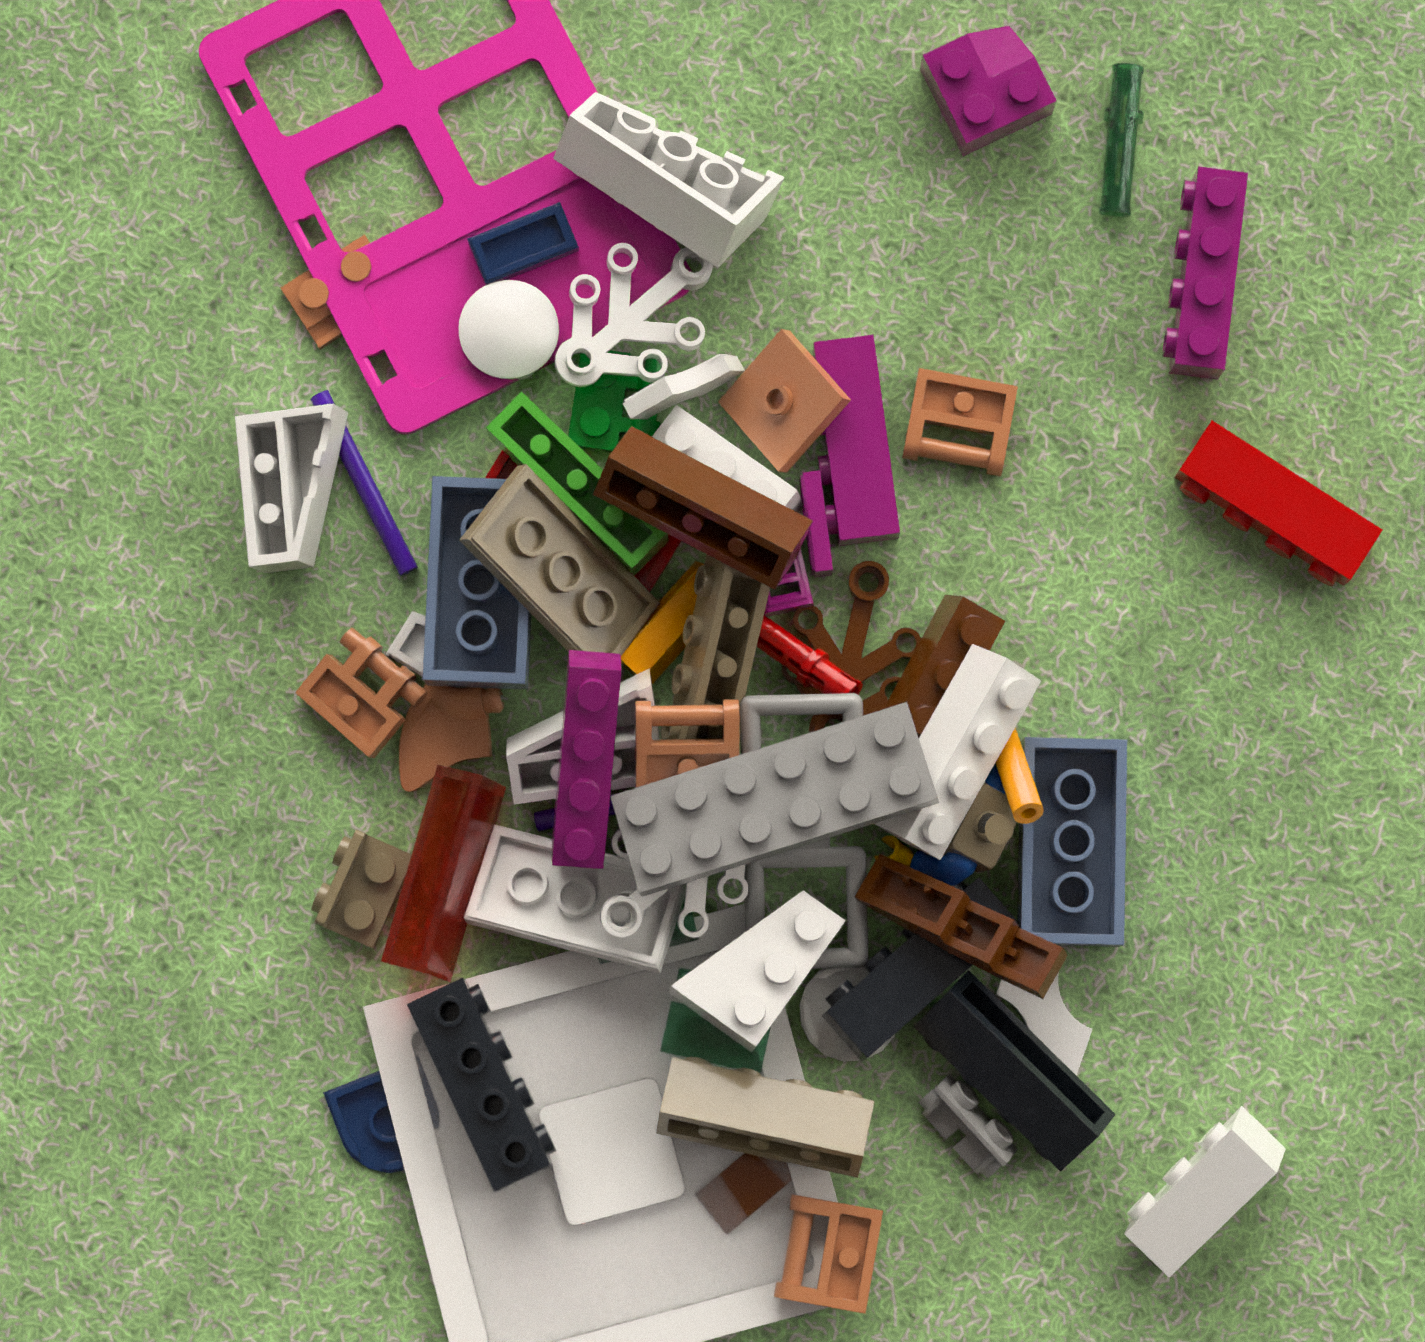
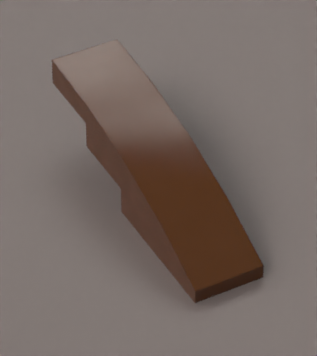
(961, 925)

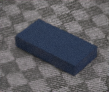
(523, 244)

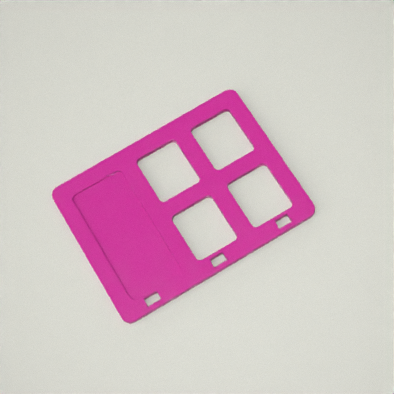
(426, 267)

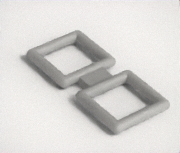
(817, 853)

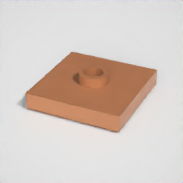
(784, 400)

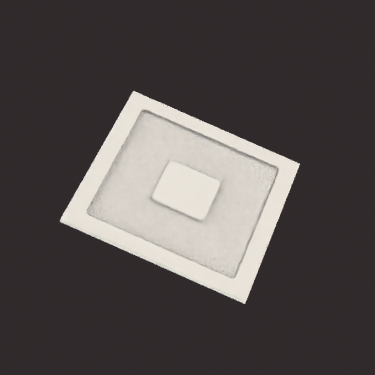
(628, 1224)

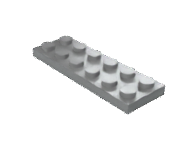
(774, 799)

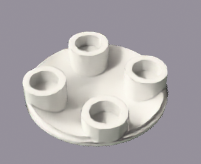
(508, 329)

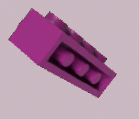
(1208, 272)

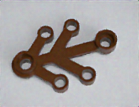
(850, 658)

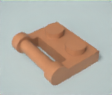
(961, 405)
(671, 757)
(846, 1254)

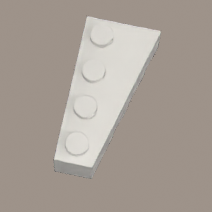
(666, 178)

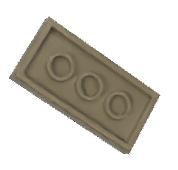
(558, 567)

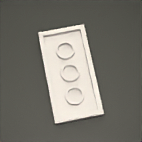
(561, 905)

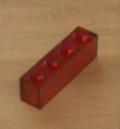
(443, 873)

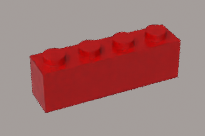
(1277, 504)

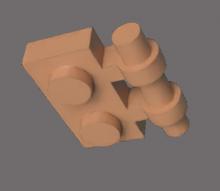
(353, 706)

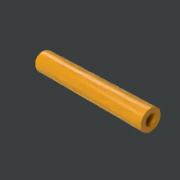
(1018, 782)

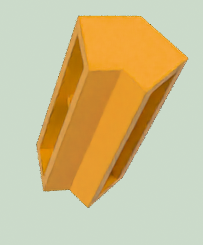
(662, 634)

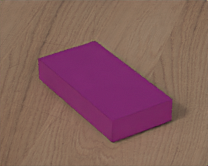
(817, 536)

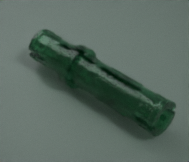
(1125, 82)

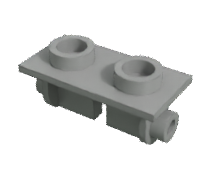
(986, 1141)

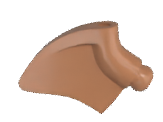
(446, 730)

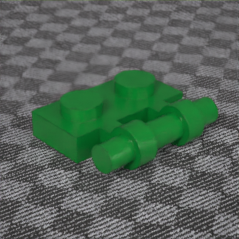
(599, 408)

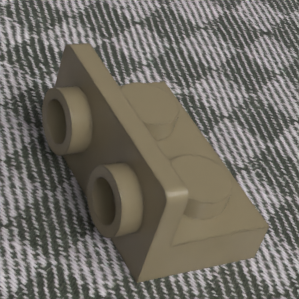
(362, 888)

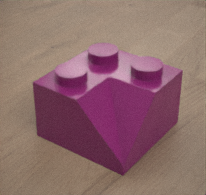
(987, 86)

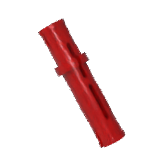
(808, 664)

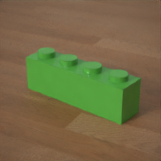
(572, 475)

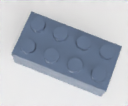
(472, 622)
(1077, 849)

